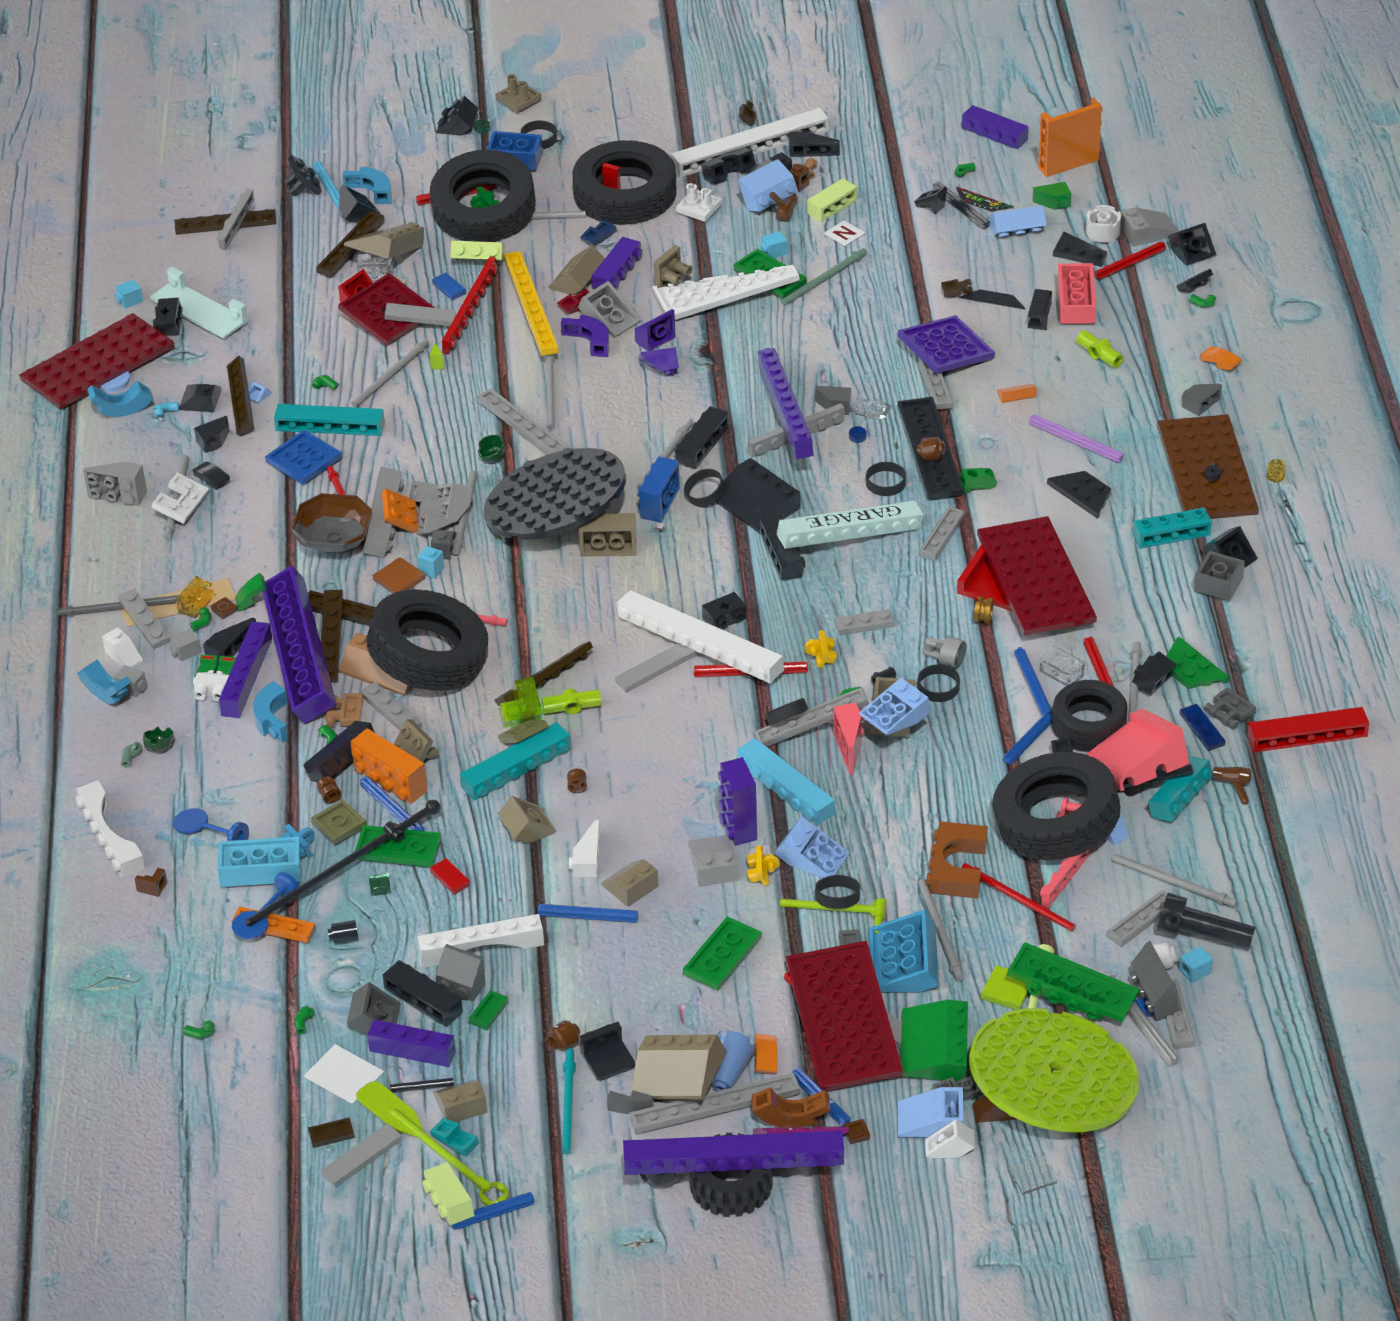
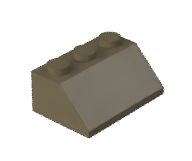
(578, 271)

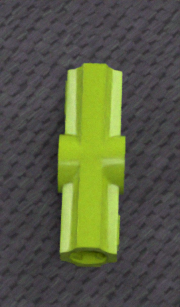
(1099, 349)
(571, 701)

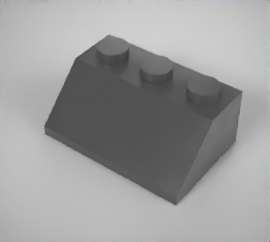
(1154, 982)

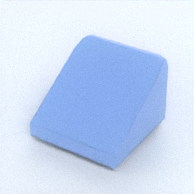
(258, 392)
(1119, 832)

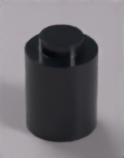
(343, 932)

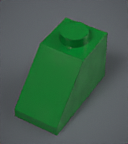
(1053, 195)

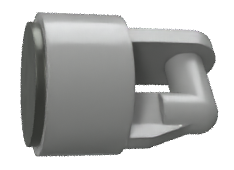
(948, 651)

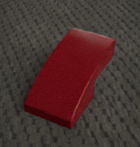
(570, 303)

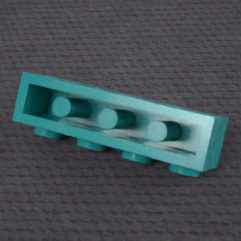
(1172, 528)
(1179, 791)

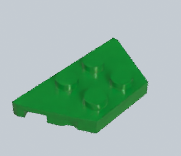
(1192, 667)

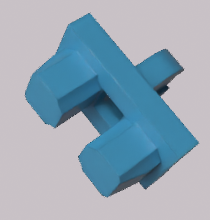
(304, 843)

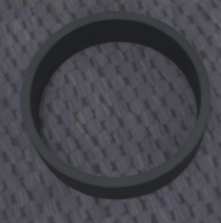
(545, 125)
(885, 466)
(710, 499)
(939, 669)
(786, 711)
(837, 902)

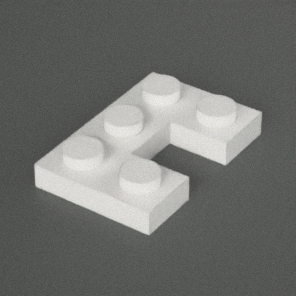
(182, 508)

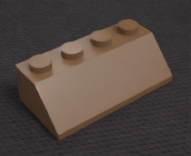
(360, 665)

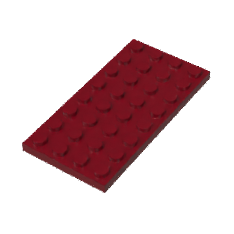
(96, 360)
(1036, 576)
(844, 1016)

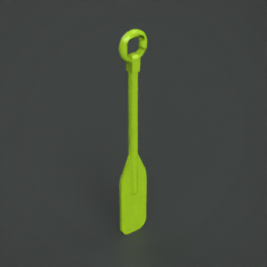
(405, 1120)

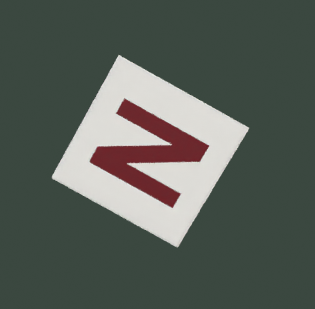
(844, 233)

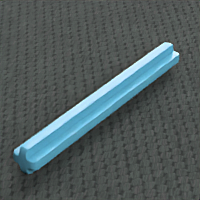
(327, 182)

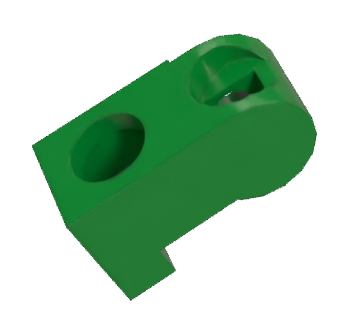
(977, 478)

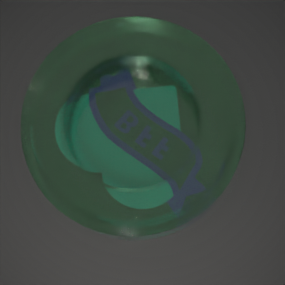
(482, 126)

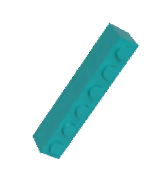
(329, 419)
(515, 761)

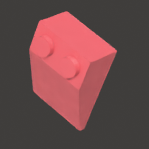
(848, 732)

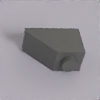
(830, 396)
(1201, 397)
(443, 541)

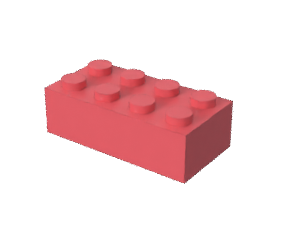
(1076, 293)

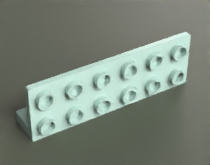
(201, 309)

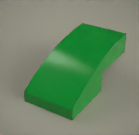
(251, 588)

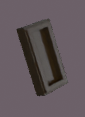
(331, 1132)

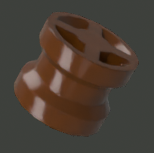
(577, 780)

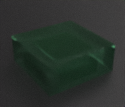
(379, 884)

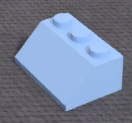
(769, 178)
(1017, 221)

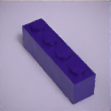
(995, 127)
(617, 263)
(411, 1043)

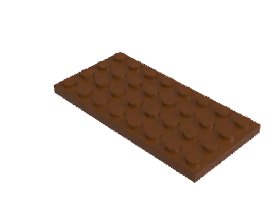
(1192, 447)

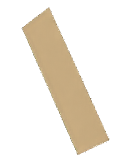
(221, 587)

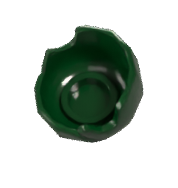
(491, 448)
(157, 739)

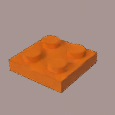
(400, 510)

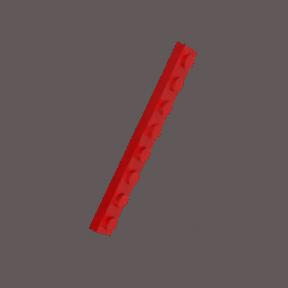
(469, 304)

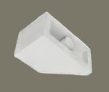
(121, 648)
(950, 1141)

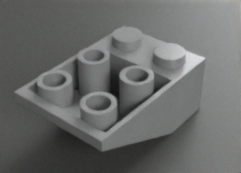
(116, 482)

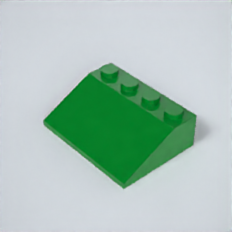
(935, 1040)

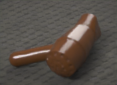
(785, 207)
(1236, 775)

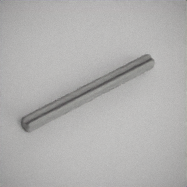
(1152, 1034)

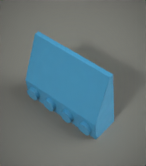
(905, 953)

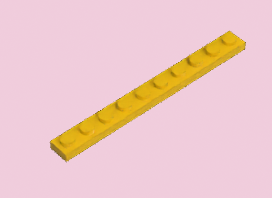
(531, 303)

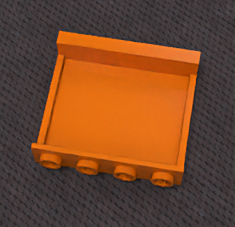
(1069, 139)

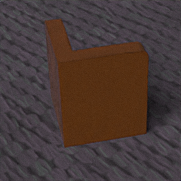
(153, 884)

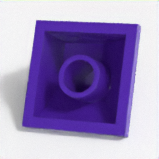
(656, 331)
(661, 360)

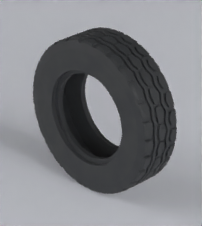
(476, 169)
(625, 205)
(421, 666)
(1061, 835)

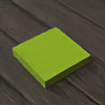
(1004, 989)

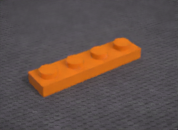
(286, 927)

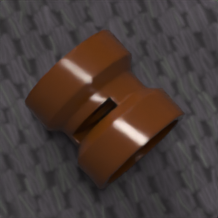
(329, 790)

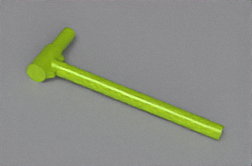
(877, 908)

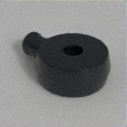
(1213, 472)

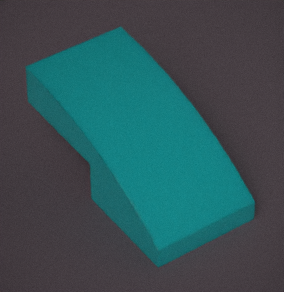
(452, 1136)

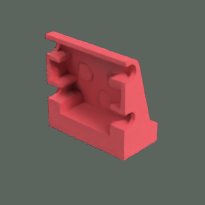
(1141, 747)

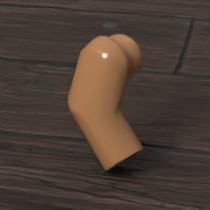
(810, 164)

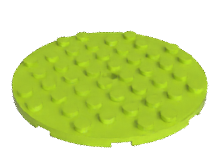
(1092, 1080)

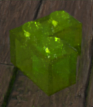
(525, 706)

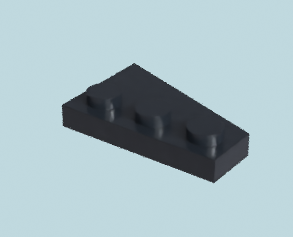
(1078, 250)

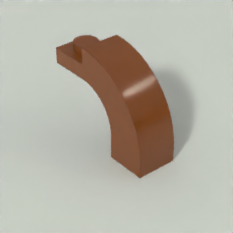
(789, 1113)

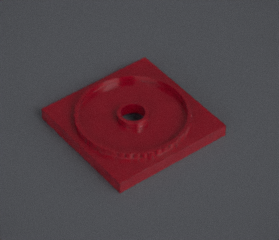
(367, 307)

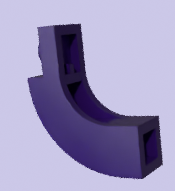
(590, 329)

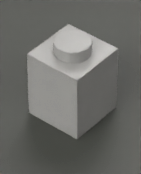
(185, 645)
(137, 679)

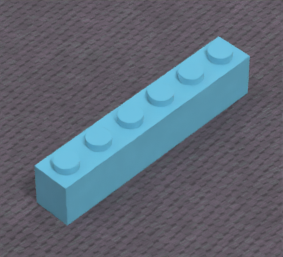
(787, 782)

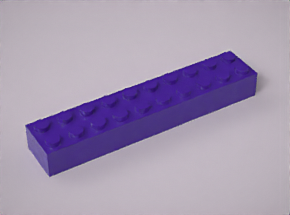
(298, 645)

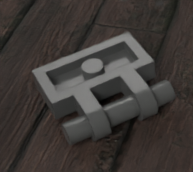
(1235, 706)

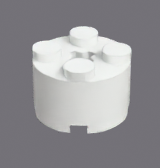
(1103, 224)

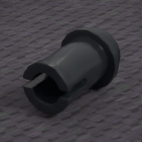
(887, 673)

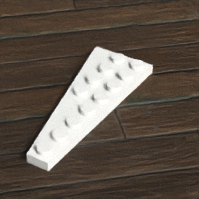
(720, 290)

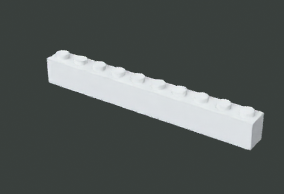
(758, 139)
(700, 636)

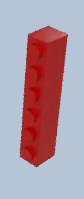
(1308, 729)

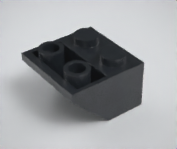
(458, 117)

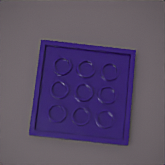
(946, 344)

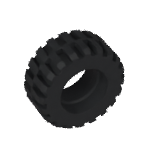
(731, 1196)

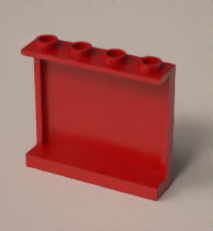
(980, 580)

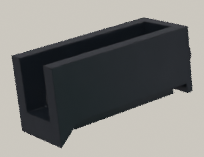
(1040, 309)

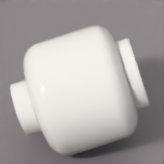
(1166, 953)

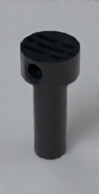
(1202, 923)

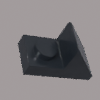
(934, 198)

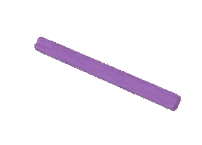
(1076, 438)

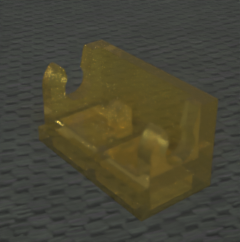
(194, 597)

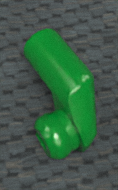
(328, 732)

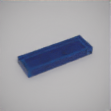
(1202, 727)

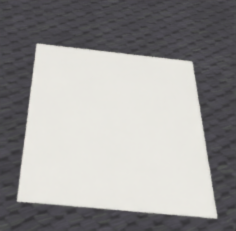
(342, 1073)

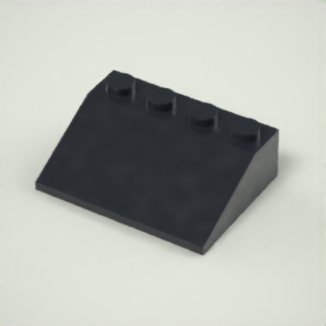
(758, 493)

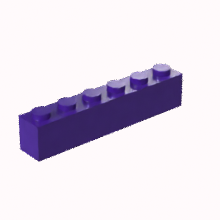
(245, 669)

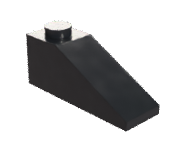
(810, 144)
(227, 641)

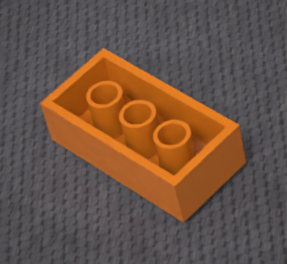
(389, 766)

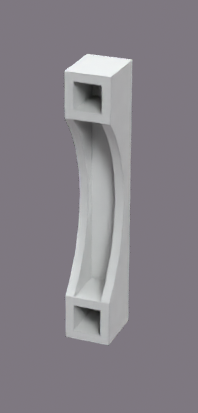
(124, 853)
(519, 932)

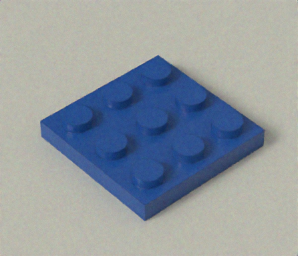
(303, 457)

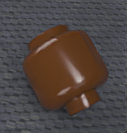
(931, 448)
(564, 1035)

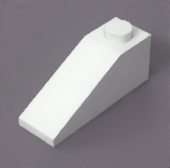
(586, 854)

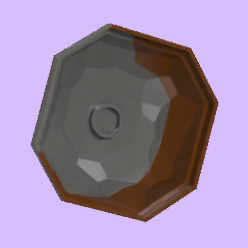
(332, 522)

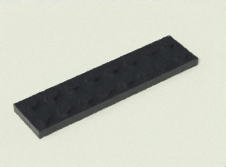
(922, 421)

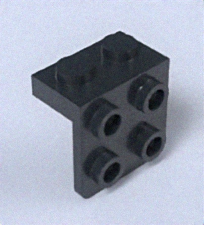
(606, 1051)

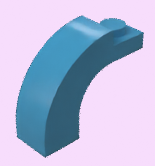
(370, 179)
(121, 404)
(102, 684)
(265, 705)

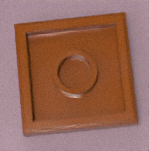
(398, 576)

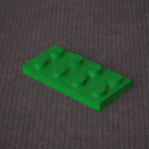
(761, 261)
(415, 849)
(722, 953)

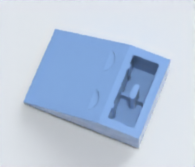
(897, 708)
(811, 850)
(929, 1111)

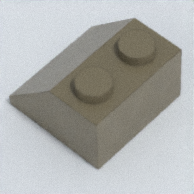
(525, 820)
(632, 882)
(461, 1101)

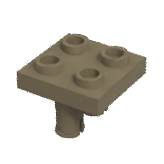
(517, 94)
(670, 268)
(415, 741)

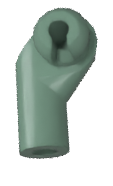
(130, 752)

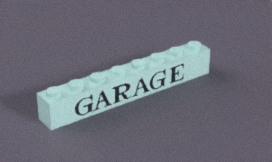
(849, 524)

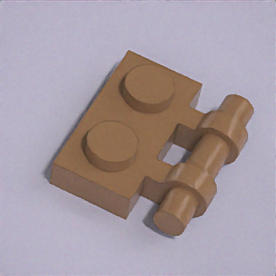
(350, 709)

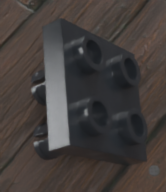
(302, 177)

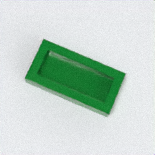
(488, 1010)

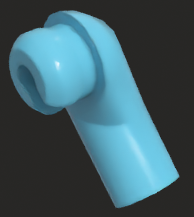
(166, 406)

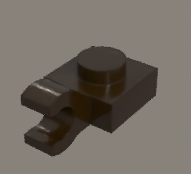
(746, 113)
(954, 287)

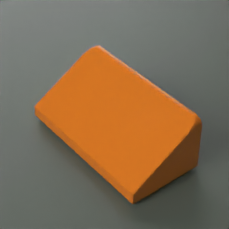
(1017, 392)

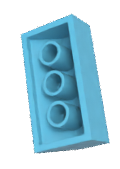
(258, 860)

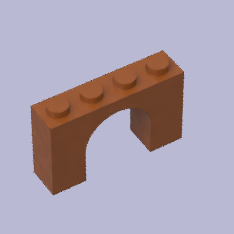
(953, 839)

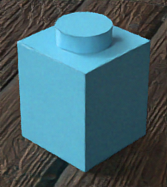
(774, 244)
(128, 294)
(431, 562)
(1196, 964)

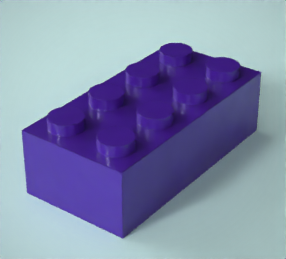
(738, 801)

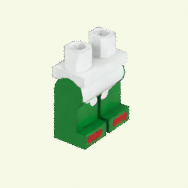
(212, 676)

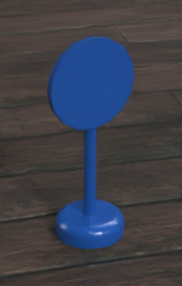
(195, 819)
(284, 883)

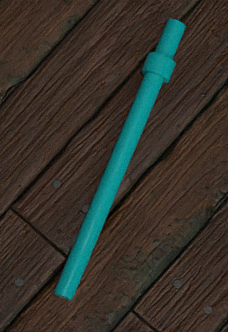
(569, 1069)

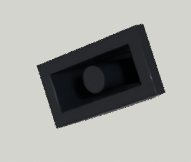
(212, 434)

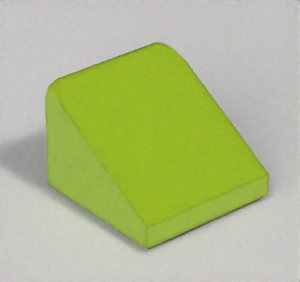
(436, 358)

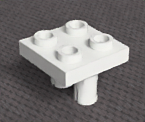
(698, 203)

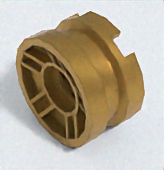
(983, 609)

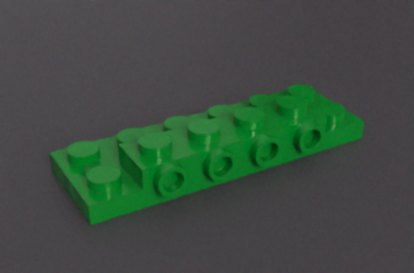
(1072, 984)

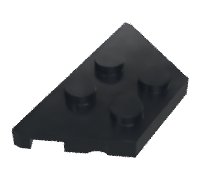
(1082, 490)

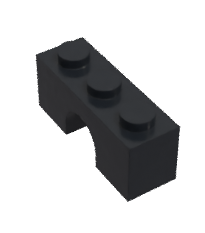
(736, 160)

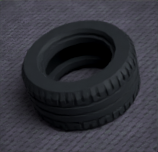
(1093, 696)

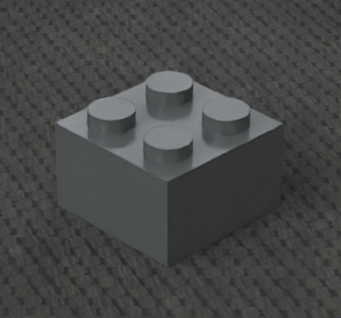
(1219, 575)

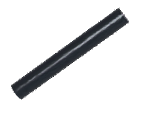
(419, 1085)

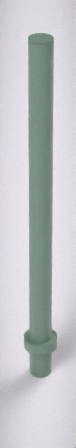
(855, 256)

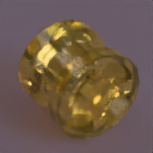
(1276, 470)

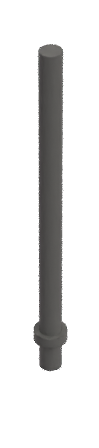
(112, 606)

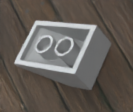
(1145, 226)
(609, 308)
(714, 860)

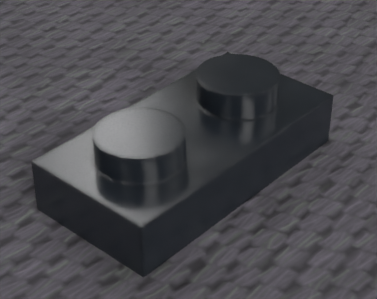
(1200, 278)

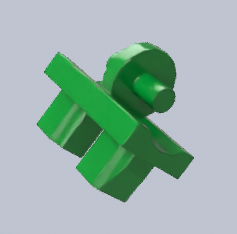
(483, 199)

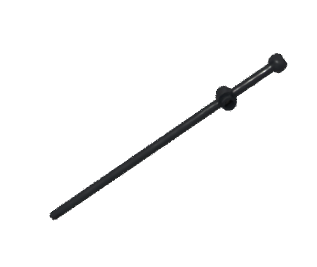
(392, 831)

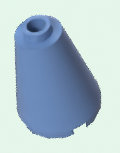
(738, 1055)

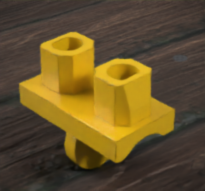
(821, 649)
(763, 864)

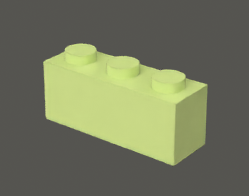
(832, 200)
(477, 250)
(448, 1193)

